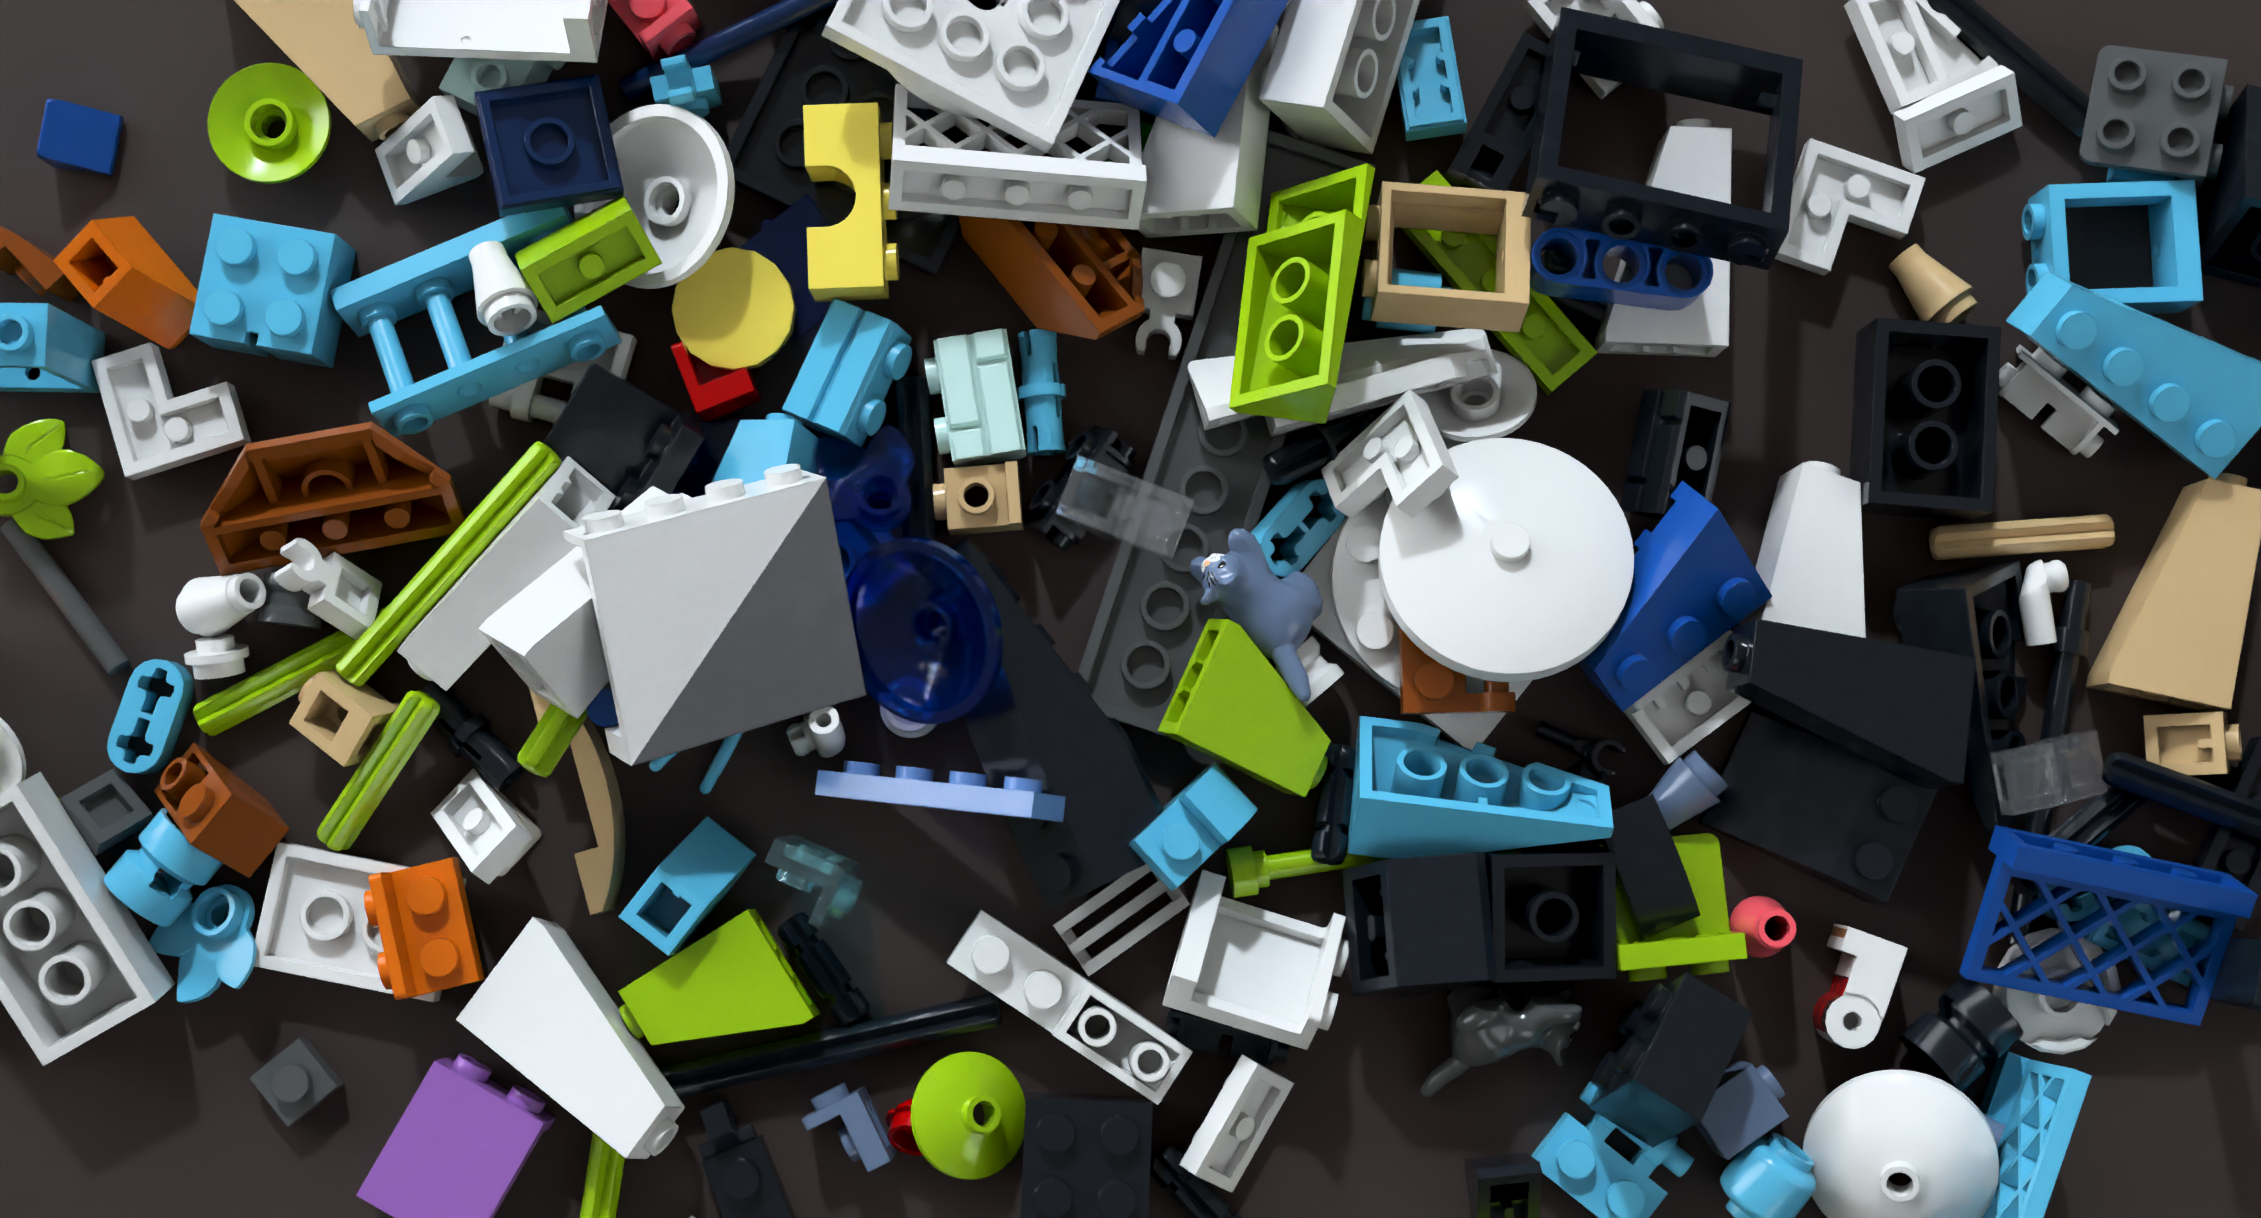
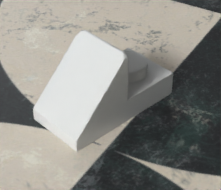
(429, 152)
(485, 827)

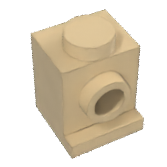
(998, 514)
(341, 716)

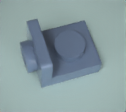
(863, 1131)

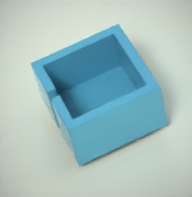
(274, 286)

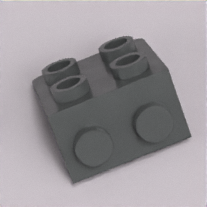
(2156, 113)

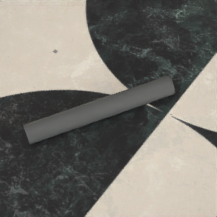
(67, 598)

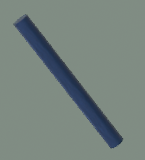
(727, 41)

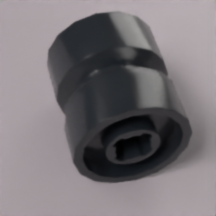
(1961, 1034)

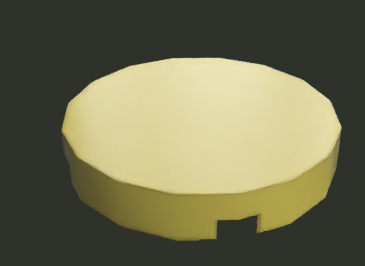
(734, 310)

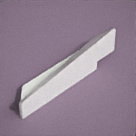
(1368, 376)

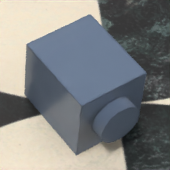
(1741, 1109)

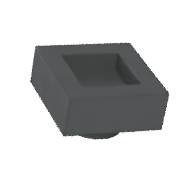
(106, 811)
(296, 1081)

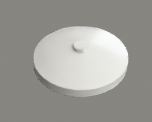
(1510, 564)

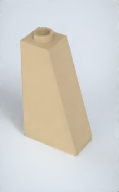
(339, 60)
(2190, 603)

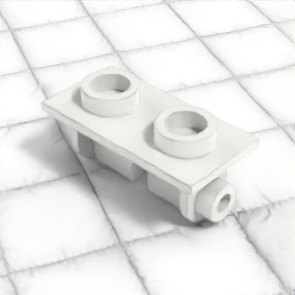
(2076, 414)

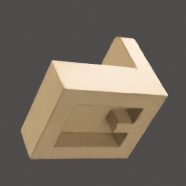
(2193, 742)

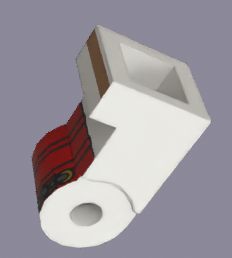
(1860, 988)

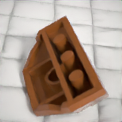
(1062, 274)
(332, 487)

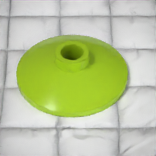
(249, 105)
(945, 1120)

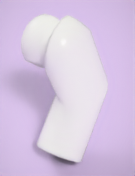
(2035, 600)
(819, 731)

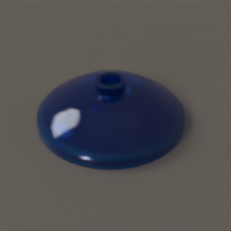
(904, 648)

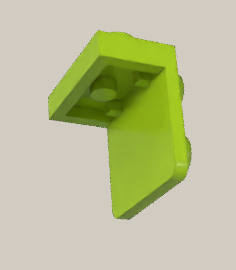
(1701, 942)

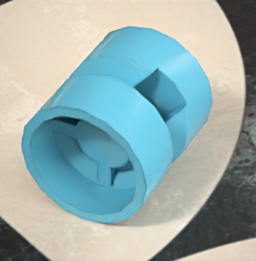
(145, 889)

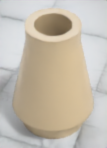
(1932, 288)

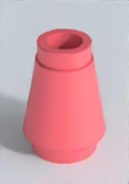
(1751, 918)

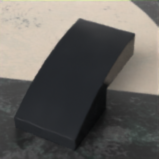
(1650, 869)

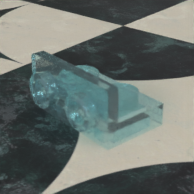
(813, 866)

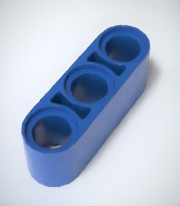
(1589, 282)

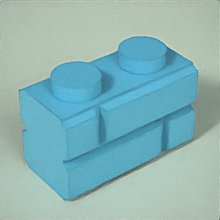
(849, 373)

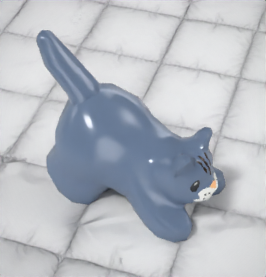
(1269, 609)

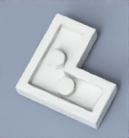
(1842, 188)
(154, 427)
(1393, 452)

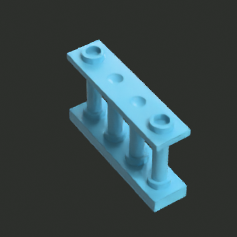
(431, 283)

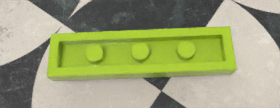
(1546, 339)

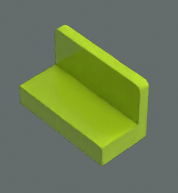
(587, 258)

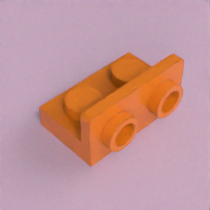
(423, 929)

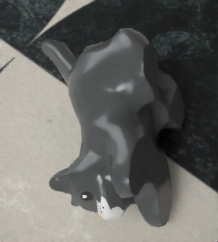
(1493, 1025)

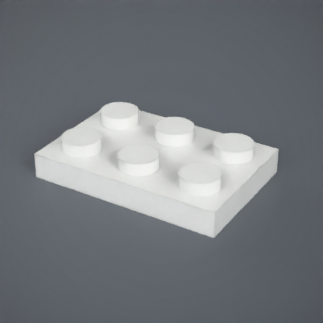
(318, 919)

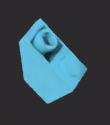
(687, 886)

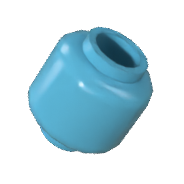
(1768, 1179)

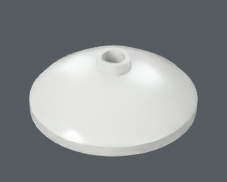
(669, 158)
(1907, 1126)

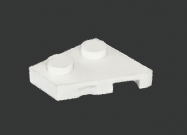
(1912, 49)

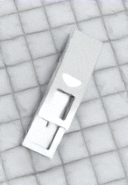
(1070, 1006)

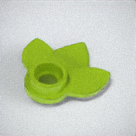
(47, 479)

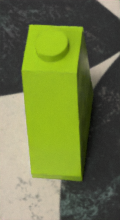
(1245, 713)
(718, 987)

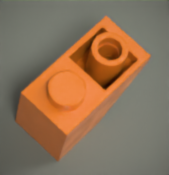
(130, 279)

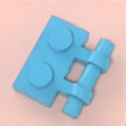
(1598, 1175)

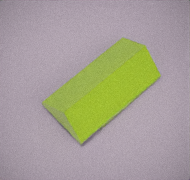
(1300, 297)

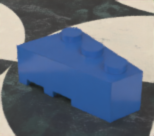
(1189, 59)
(1683, 596)

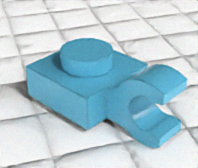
(686, 87)

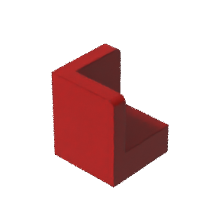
(712, 389)

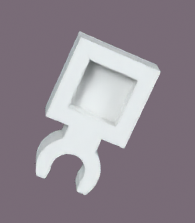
(1168, 294)
(336, 587)

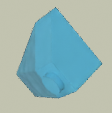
(1444, 799)

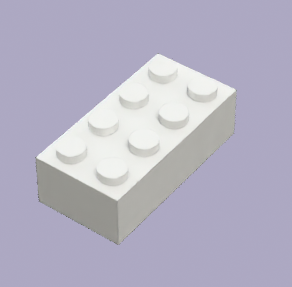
(1337, 68)
(66, 941)

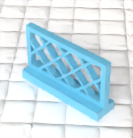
(2040, 1112)

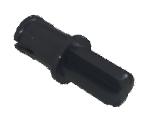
(1315, 449)

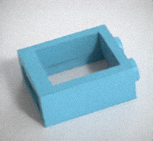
(2172, 238)
(47, 340)

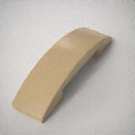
(602, 866)

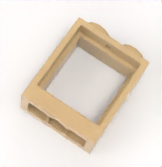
(1454, 211)

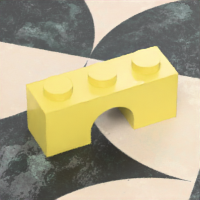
(850, 147)

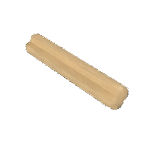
(2021, 537)

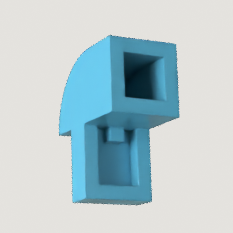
(1193, 826)

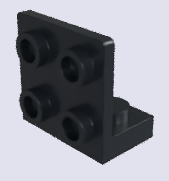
(624, 436)

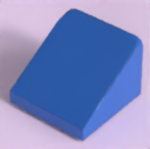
(79, 137)

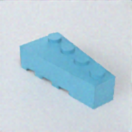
(2164, 378)

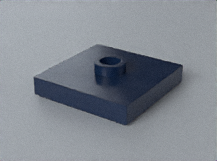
(548, 145)

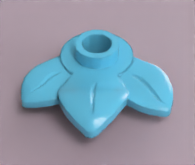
(209, 946)

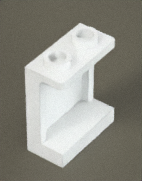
(1255, 967)

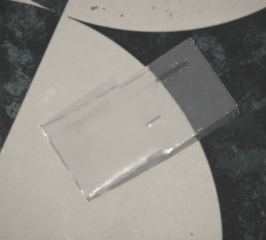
(2048, 773)

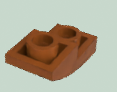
(33, 266)

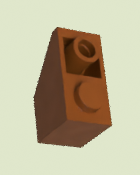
(220, 811)

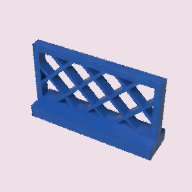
(2114, 874)

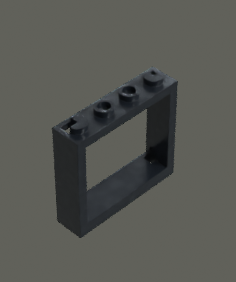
(1681, 67)

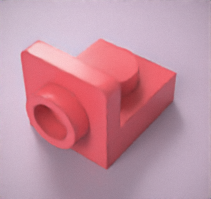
(659, 24)

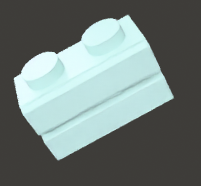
(978, 399)

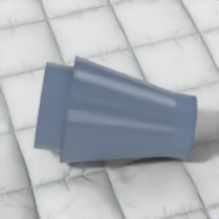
(1687, 789)

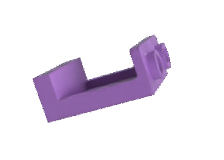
(456, 1145)

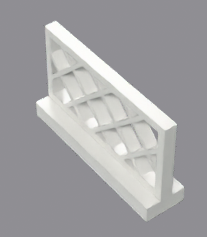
(1019, 181)

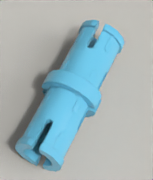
(1041, 392)

